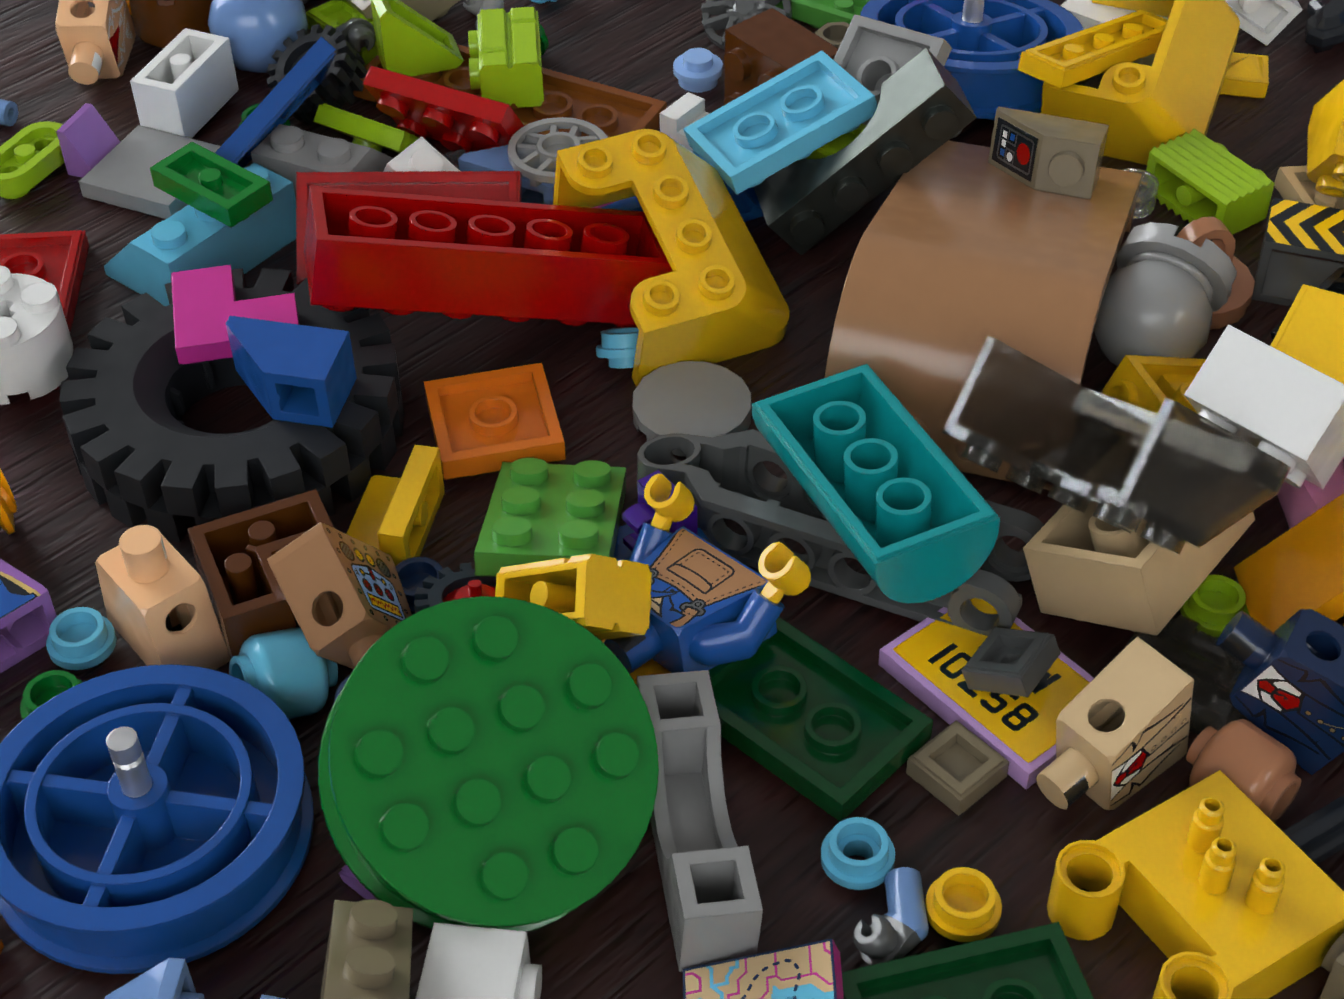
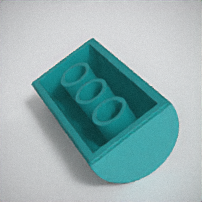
(881, 483)

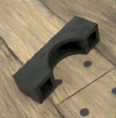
(914, 117)

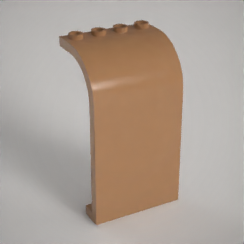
(969, 259)

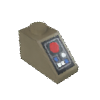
(1048, 151)

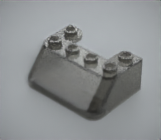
(1135, 464)

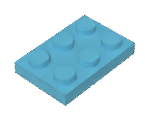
(781, 121)

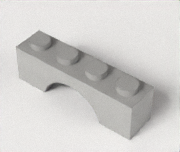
(702, 869)

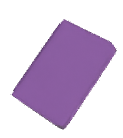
(85, 140)

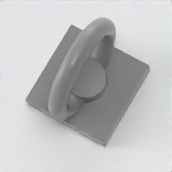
(879, 49)

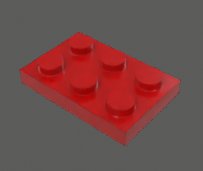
(441, 112)

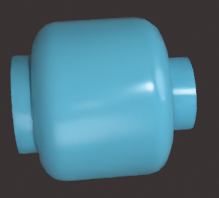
(286, 671)

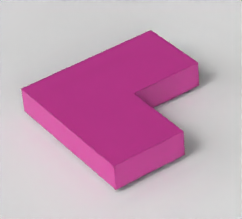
(203, 304)

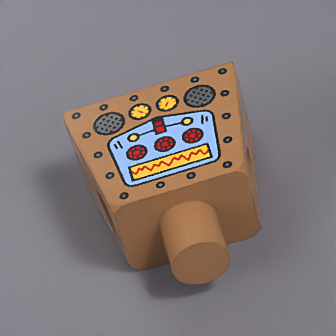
(339, 592)

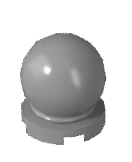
(1162, 295)

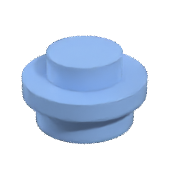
(697, 70)

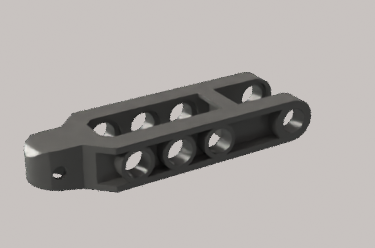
(733, 484)

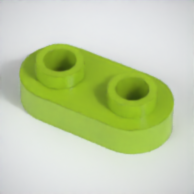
(29, 158)

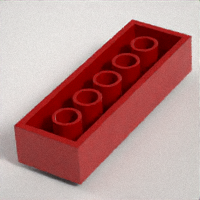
(476, 257)

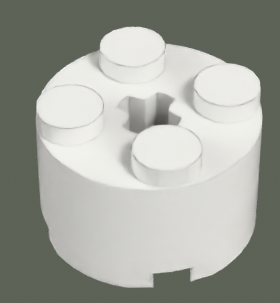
(32, 336)

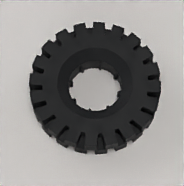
(150, 466)

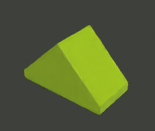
(410, 41)

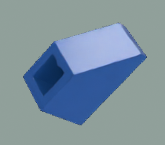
(294, 368)

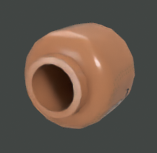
(1251, 760)

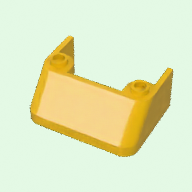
(1160, 100)

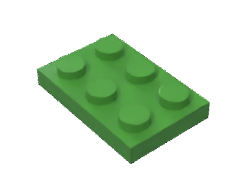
(550, 513)

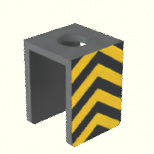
(1298, 230)

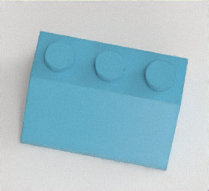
(198, 241)

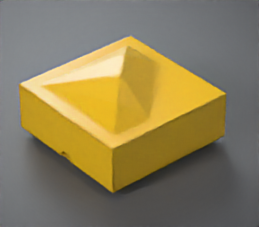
(1247, 76)

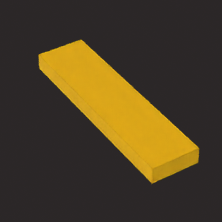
(1094, 49)

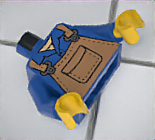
(702, 599)

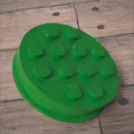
(488, 765)

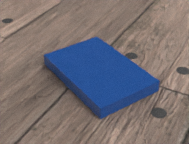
(279, 103)

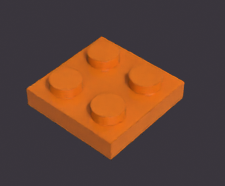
(493, 420)

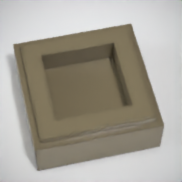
(957, 767)

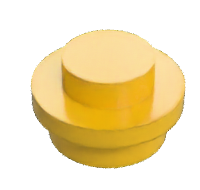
(963, 905)

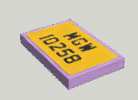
(1017, 727)

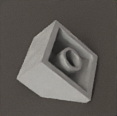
(297, 150)

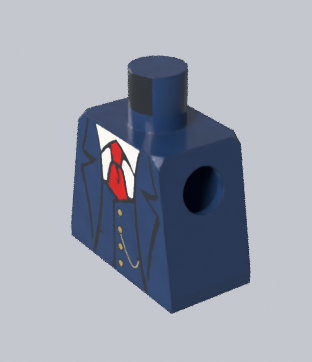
(1291, 682)

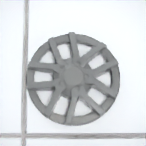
(539, 151)

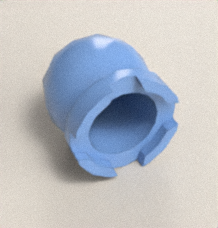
(256, 28)

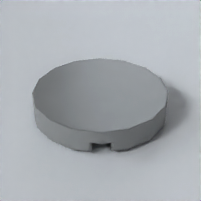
(691, 400)

